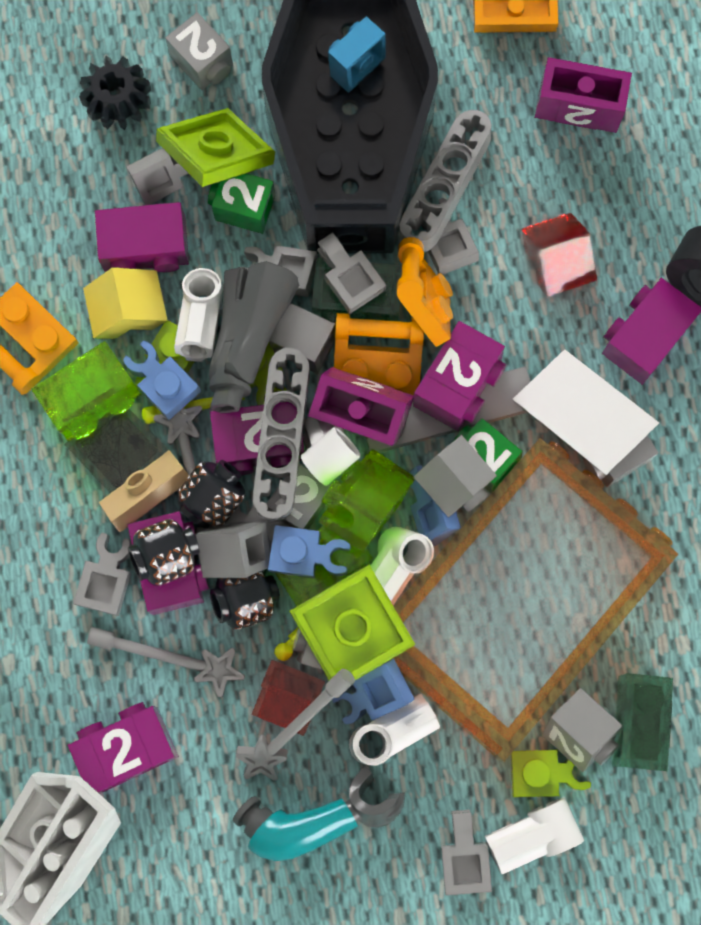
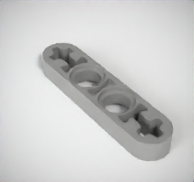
(449, 181)
(281, 434)

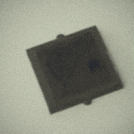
(117, 449)

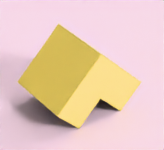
(124, 302)

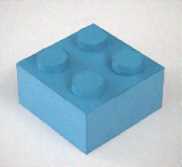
(356, 53)

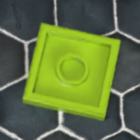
(215, 146)
(352, 625)

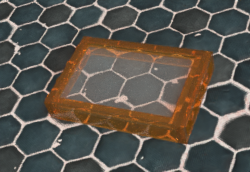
(526, 597)

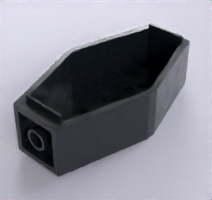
(326, 147)

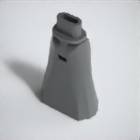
(251, 311)

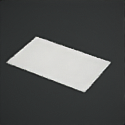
(585, 411)

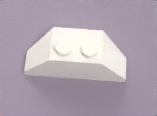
(50, 845)

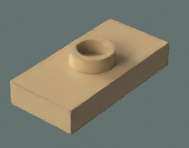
(144, 491)

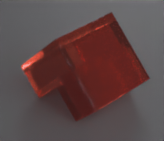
(560, 253)
(286, 695)

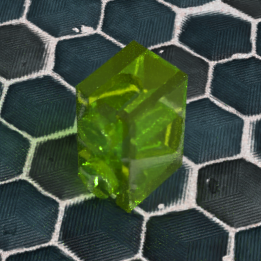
(86, 392)
(365, 499)

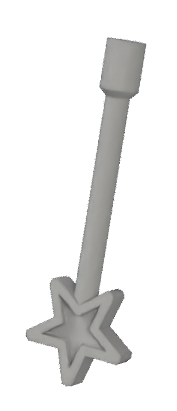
(182, 428)
(212, 669)
(265, 756)

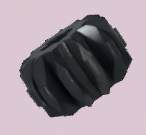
(118, 107)

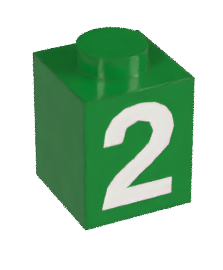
(243, 201)
(493, 448)

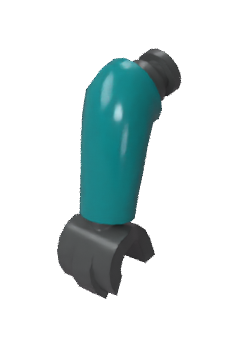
(288, 836)

